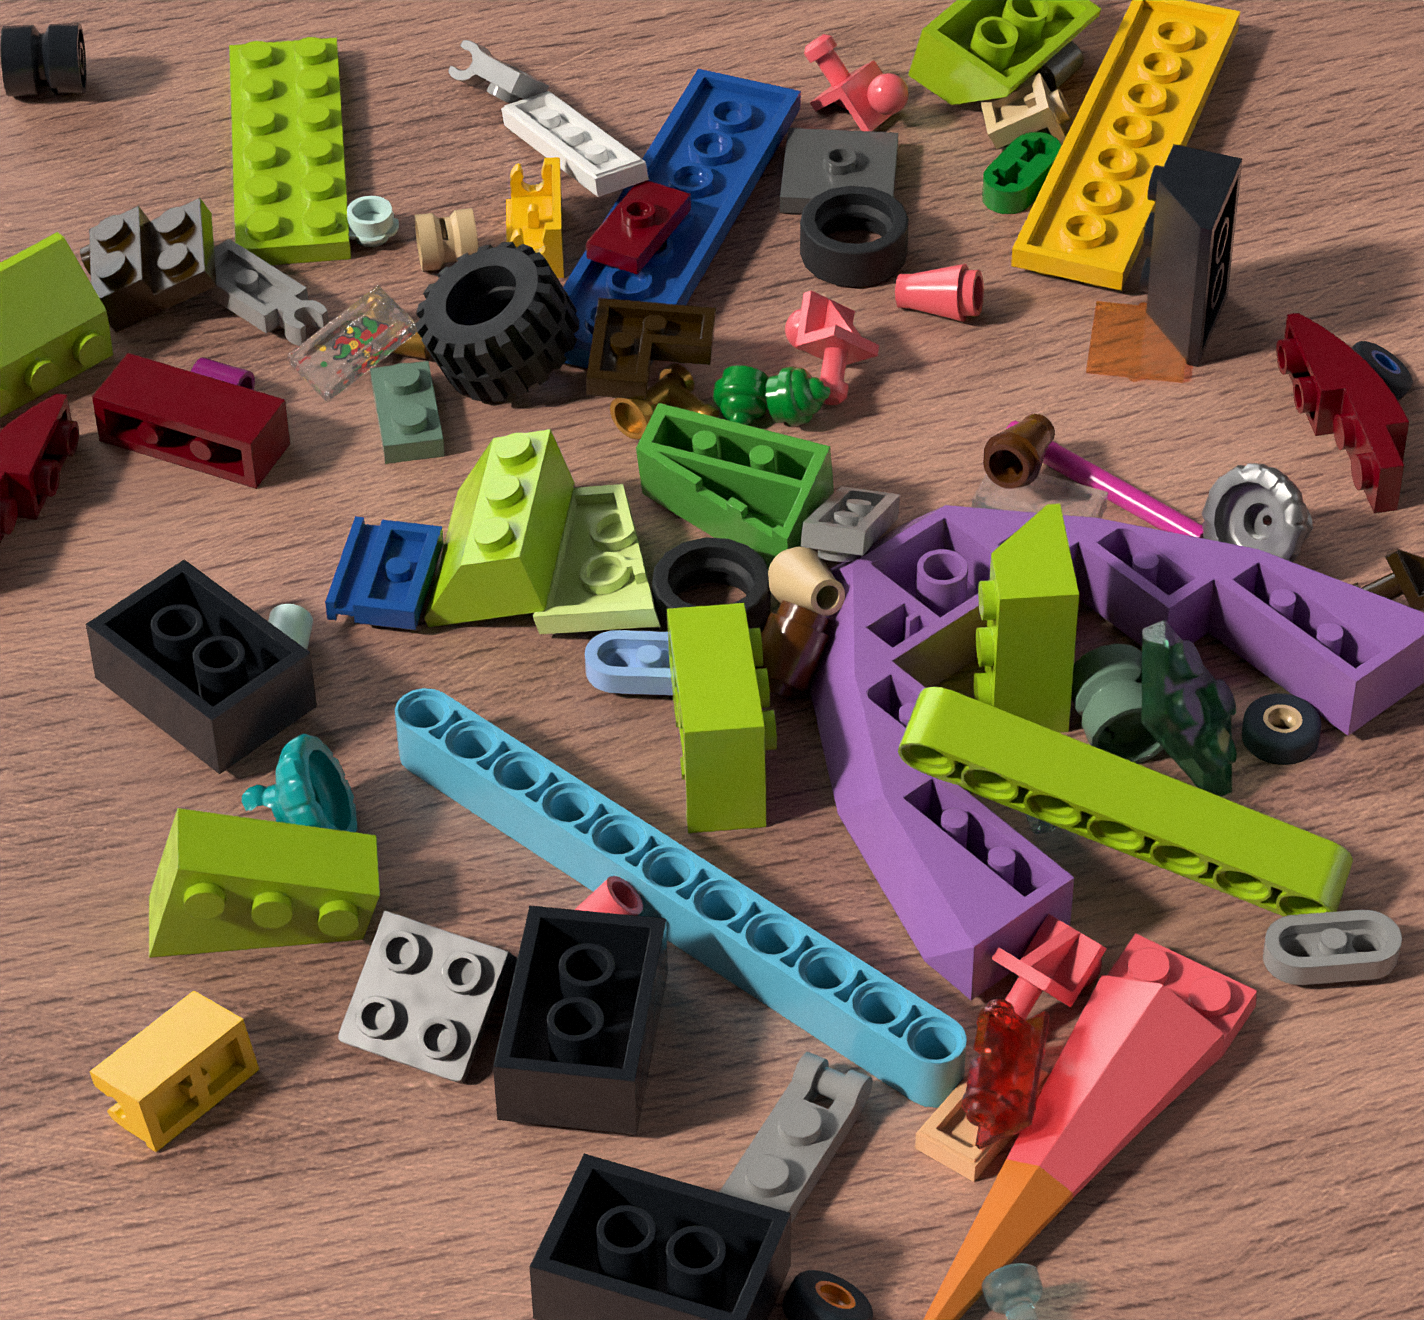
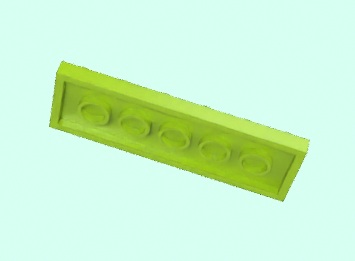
(289, 151)

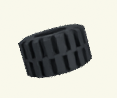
(497, 321)

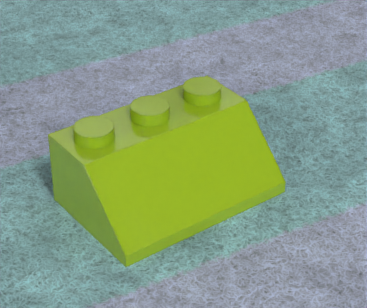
(994, 45)
(47, 322)
(503, 532)
(1030, 624)

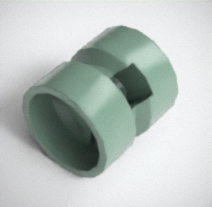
(1110, 702)

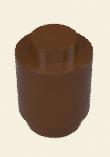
(792, 648)

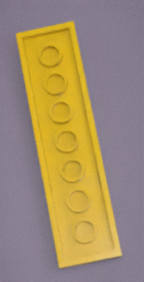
(1139, 105)

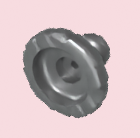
(1257, 510)

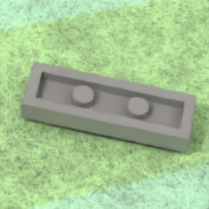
(849, 523)

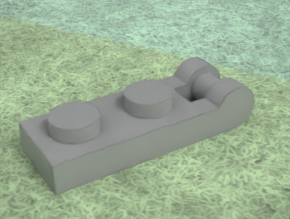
(799, 1136)

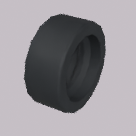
(854, 209)
(712, 562)

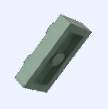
(407, 412)

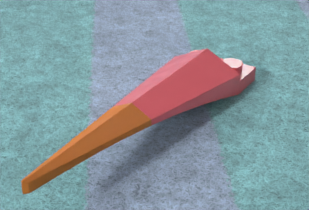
(1130, 1055)

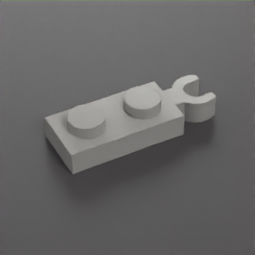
(263, 293)

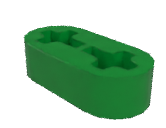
(1019, 172)

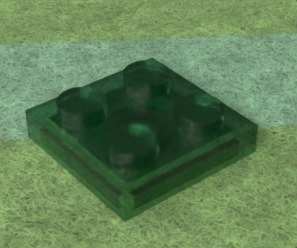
(1187, 709)

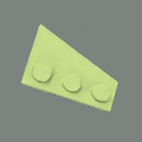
(598, 568)

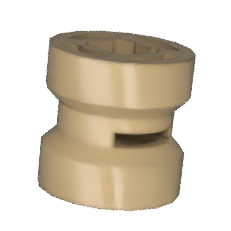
(456, 231)

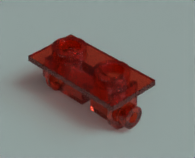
(1007, 1072)

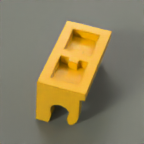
(536, 213)
(176, 1069)

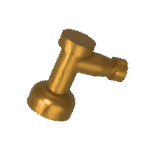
(672, 389)

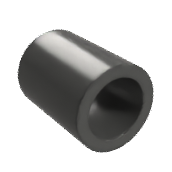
(1061, 66)

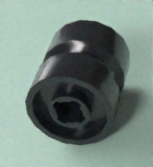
(43, 59)

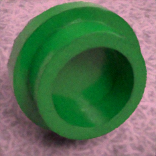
(741, 394)
(795, 396)

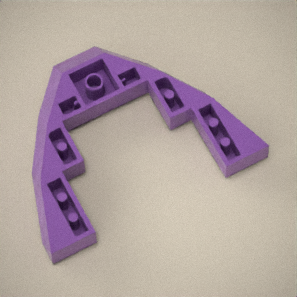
(912, 621)

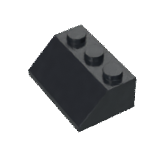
(1190, 244)

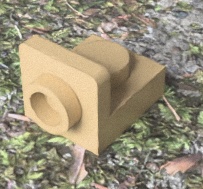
(1026, 111)

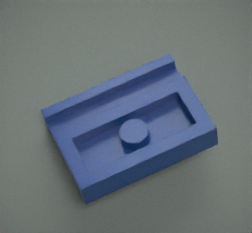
(385, 573)

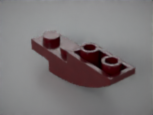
(1350, 401)
(32, 457)

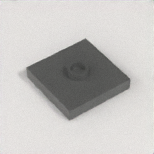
(835, 159)

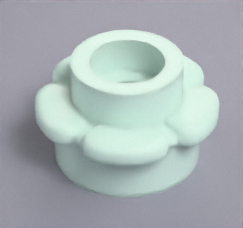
(371, 221)

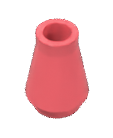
(944, 292)

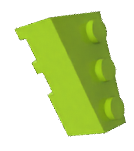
(721, 715)
(259, 885)

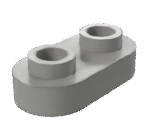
(1332, 947)

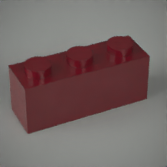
(191, 420)

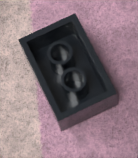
(202, 665)
(581, 1020)
(657, 1251)

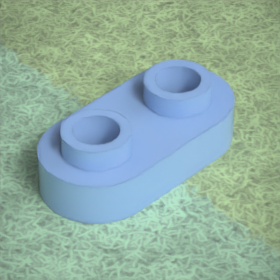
(629, 662)

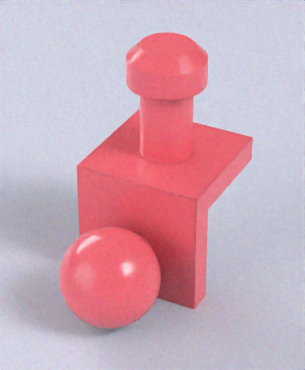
(863, 92)
(829, 333)
(1055, 962)

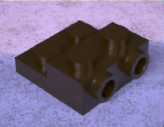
(149, 264)

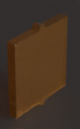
(1132, 345)

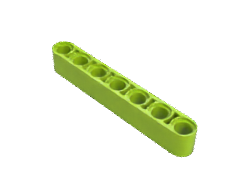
(1123, 805)

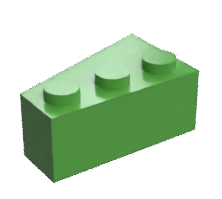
(734, 478)

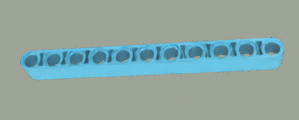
(704, 908)

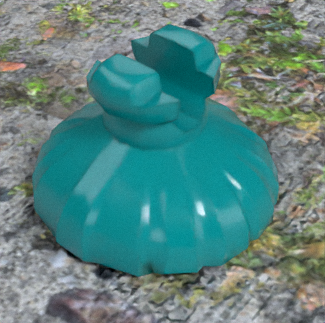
(307, 788)

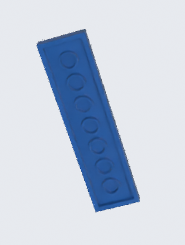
(717, 152)

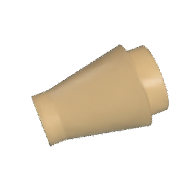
(806, 581)

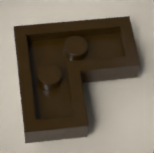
(636, 332)

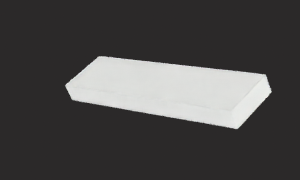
(583, 147)

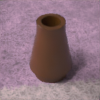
(1017, 453)

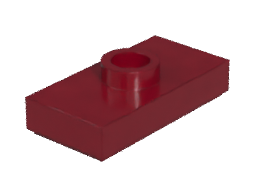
(638, 226)

